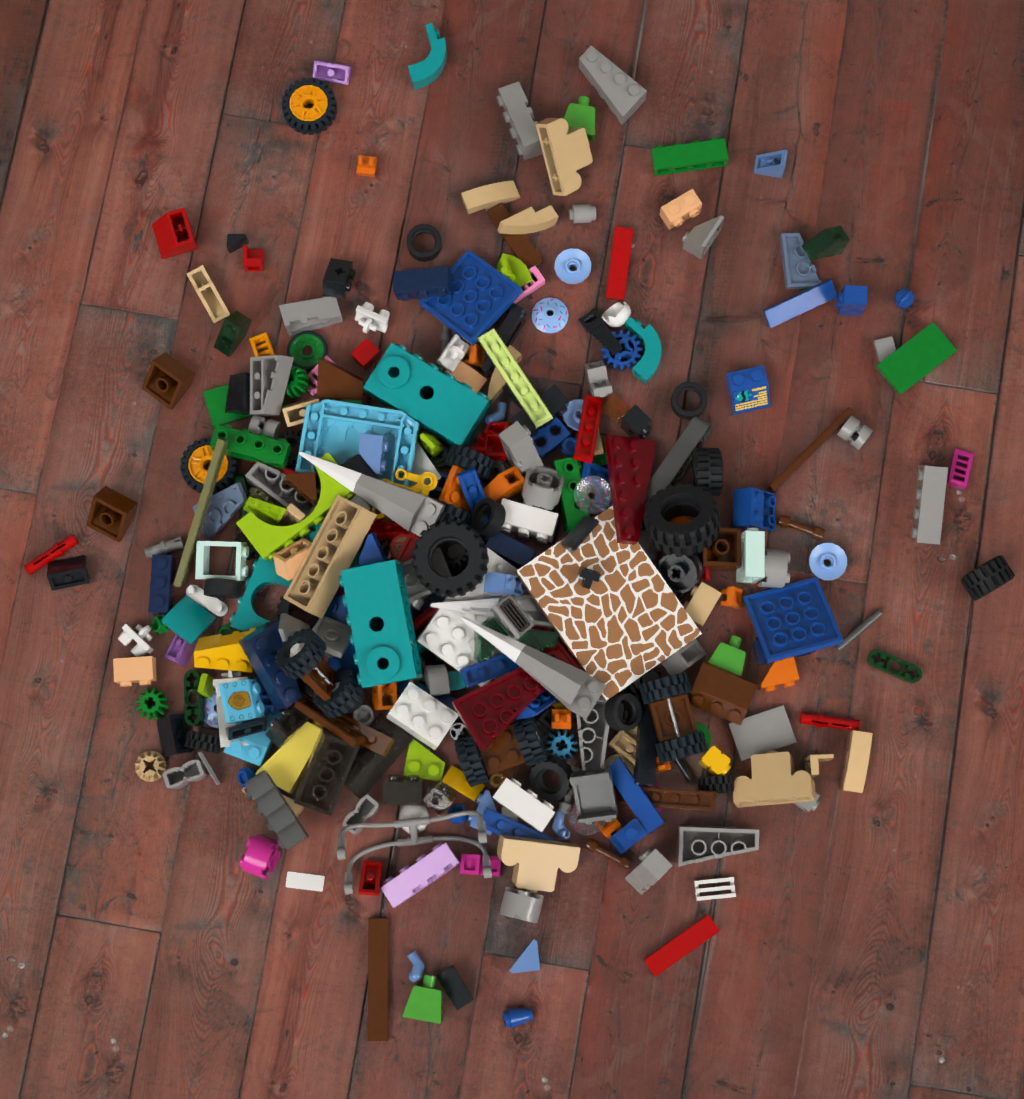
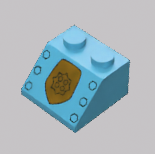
(241, 701)

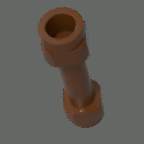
(817, 532)
(623, 861)

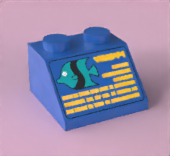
(748, 389)

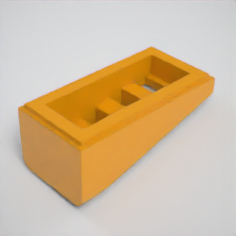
(258, 339)

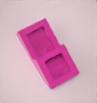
(473, 865)

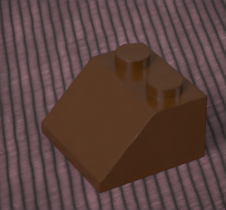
(168, 380)
(111, 513)
(725, 551)

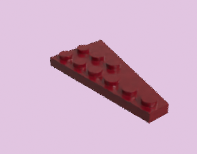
(629, 476)
(497, 704)

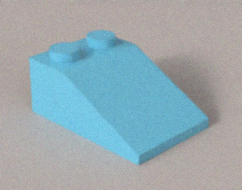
(259, 744)

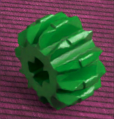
(297, 382)
(145, 709)

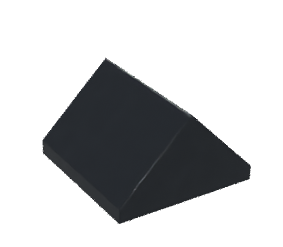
(238, 394)

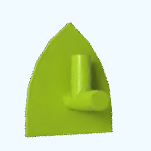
(514, 269)

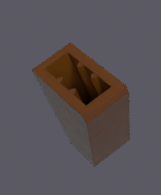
(338, 382)

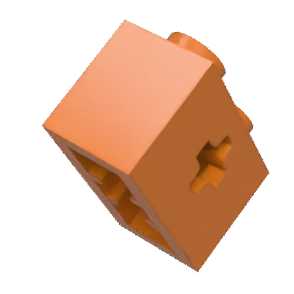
(384, 696)

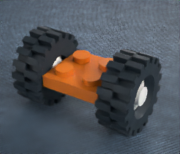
(452, 496)

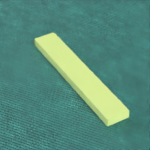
(515, 378)

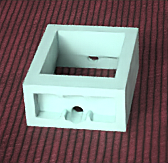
(752, 556)
(203, 558)

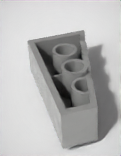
(520, 119)
(929, 504)

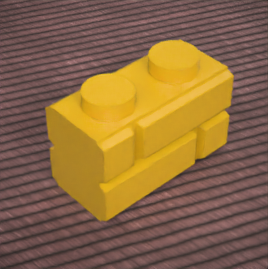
(715, 762)

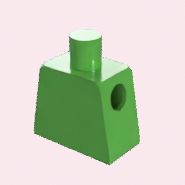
(582, 116)
(729, 656)
(425, 1002)

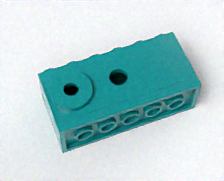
(405, 379)
(373, 594)

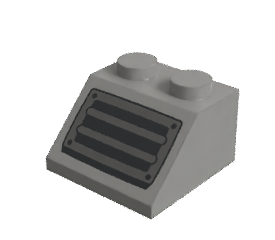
(512, 617)

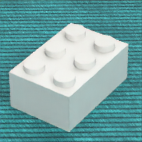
(529, 521)
(422, 716)
(524, 804)

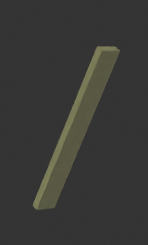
(201, 512)

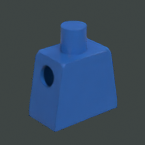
(628, 835)

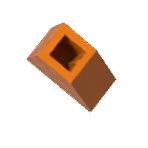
(505, 485)
(780, 673)

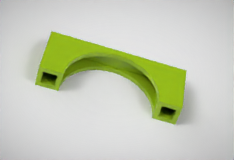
(271, 539)

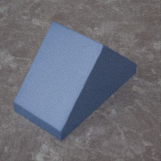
(771, 163)
(528, 960)

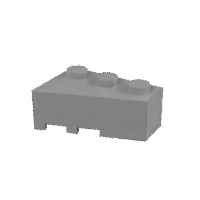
(310, 314)
(268, 383)
(648, 871)

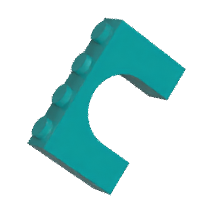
(263, 575)

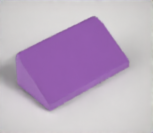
(331, 71)
(180, 651)

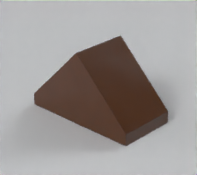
(304, 485)

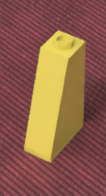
(291, 759)

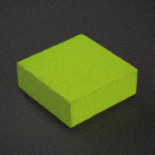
(206, 685)

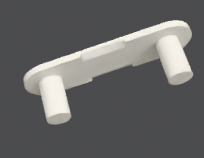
(211, 603)

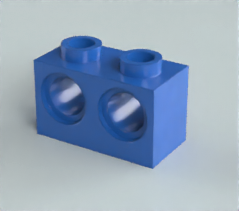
(552, 442)

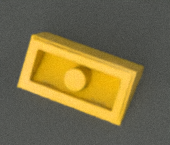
(455, 779)

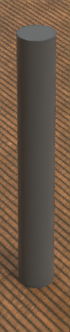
(859, 629)

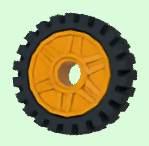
(313, 118)
(194, 465)

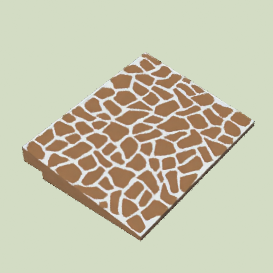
(619, 623)

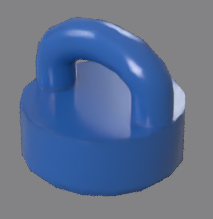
(904, 298)
(568, 446)
(245, 775)
(457, 808)

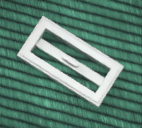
(698, 890)

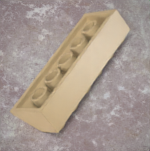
(328, 555)

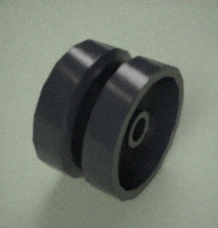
(681, 572)

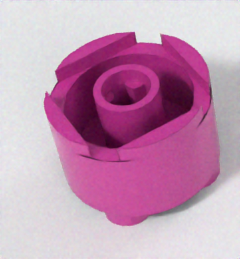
(260, 856)

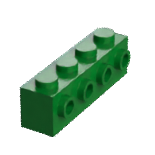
(689, 157)
(253, 447)
(570, 470)

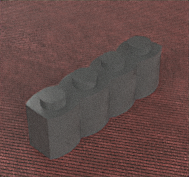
(276, 810)

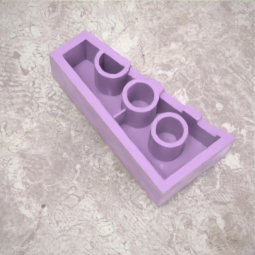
(419, 875)

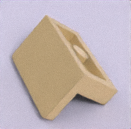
(812, 763)

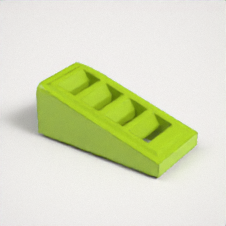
(431, 444)

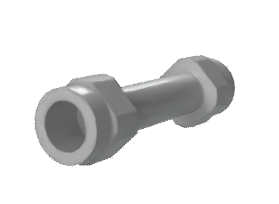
(565, 806)

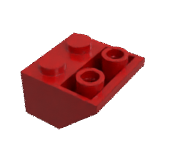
(174, 234)

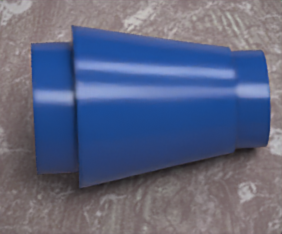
(516, 1016)

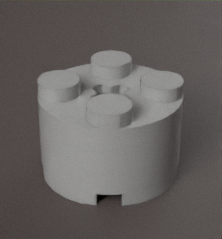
(542, 487)
(776, 568)
(521, 905)

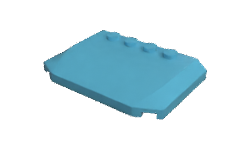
(337, 427)

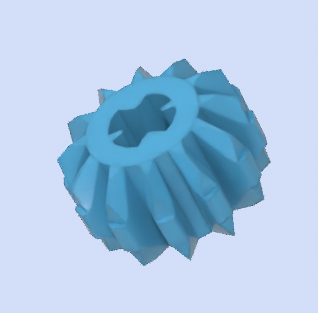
(557, 740)

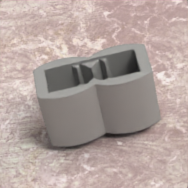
(180, 776)
(364, 810)

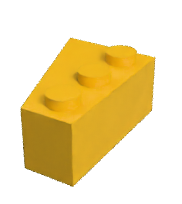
(222, 652)

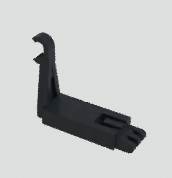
(507, 332)

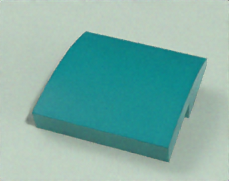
(188, 620)

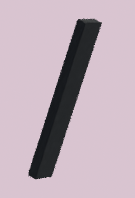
(646, 739)

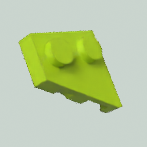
(265, 511)
(423, 763)

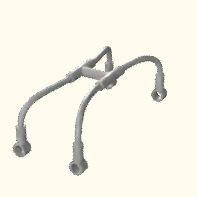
(412, 823)

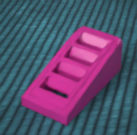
(960, 484)

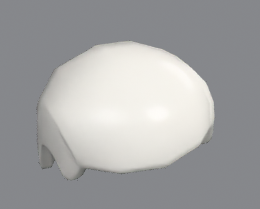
(617, 314)
(410, 811)

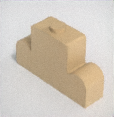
(564, 153)
(773, 782)
(537, 860)

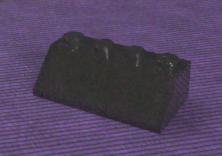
(369, 765)
(325, 773)

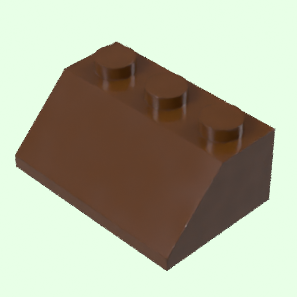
(722, 693)

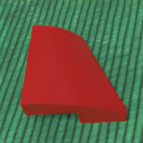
(490, 443)

